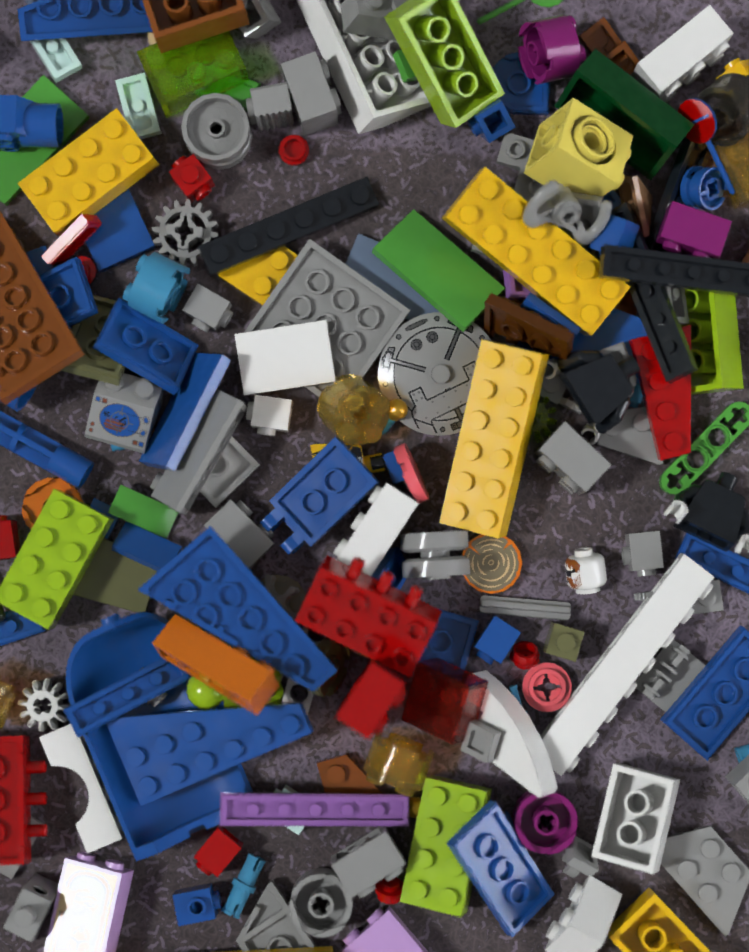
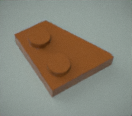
(343, 775)

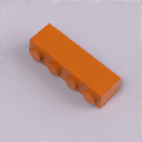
(217, 664)

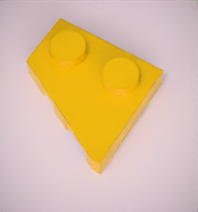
(260, 275)

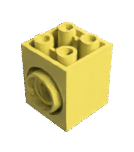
(579, 151)

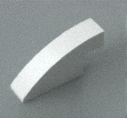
(520, 745)

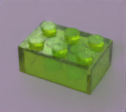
(193, 71)

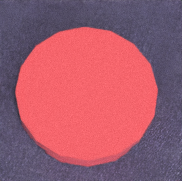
(411, 473)

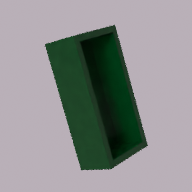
(633, 107)

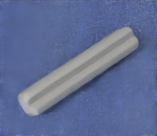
(525, 607)

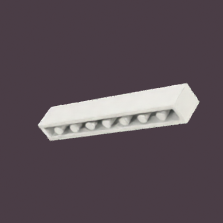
(623, 662)

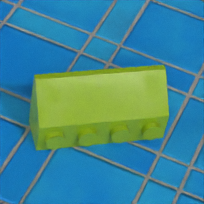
(714, 342)

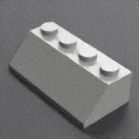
(181, 487)

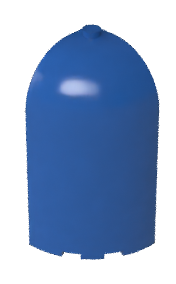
(103, 659)

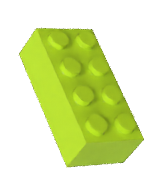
(445, 58)
(53, 559)
(433, 873)

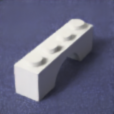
(99, 823)

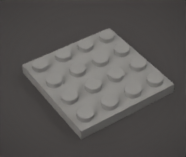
(356, 310)

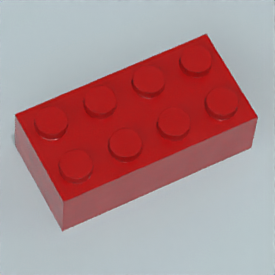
(370, 699)

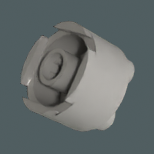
(313, 918)

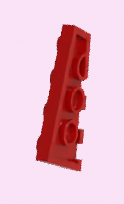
(665, 403)

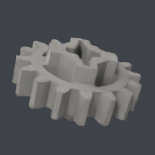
(172, 231)

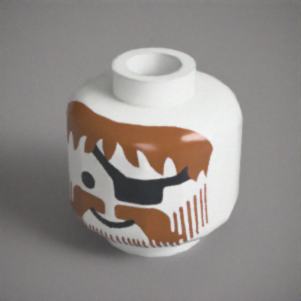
(585, 571)

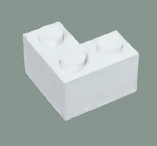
(587, 920)

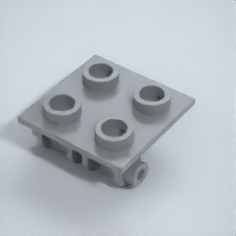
(670, 675)

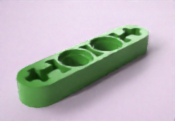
(708, 451)

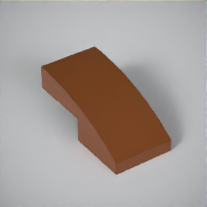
(604, 39)

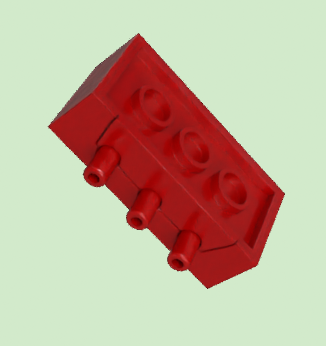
(369, 614)
(17, 800)

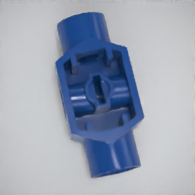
(29, 124)

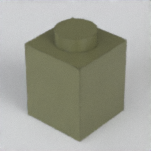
(563, 641)

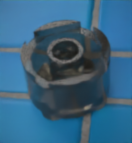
(730, 102)

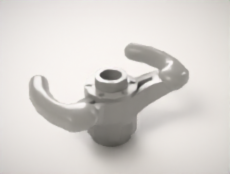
(563, 209)

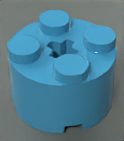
(156, 286)

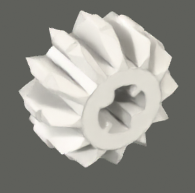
(40, 693)

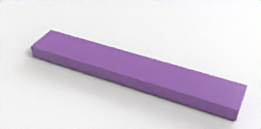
(313, 809)

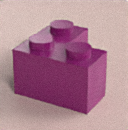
(692, 231)

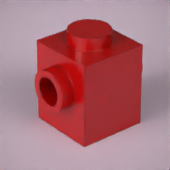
(191, 178)

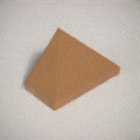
(636, 194)

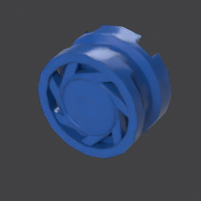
(703, 188)

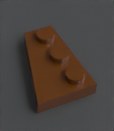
(518, 324)

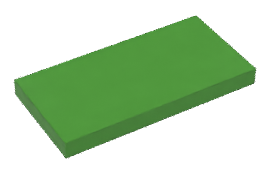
(19, 164)
(437, 270)

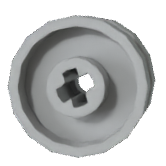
(210, 114)
(435, 555)

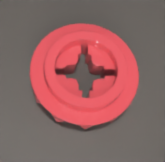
(558, 696)

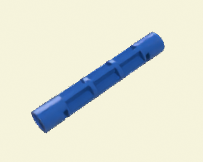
(44, 451)

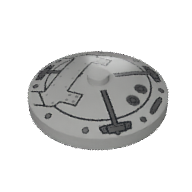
(431, 370)

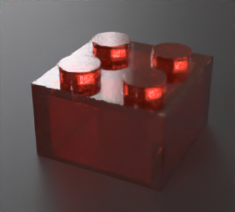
(444, 699)

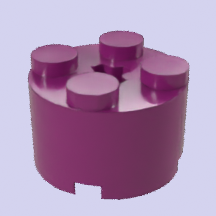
(550, 49)
(543, 838)

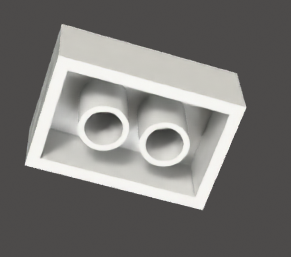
(684, 54)
(377, 528)
(635, 818)

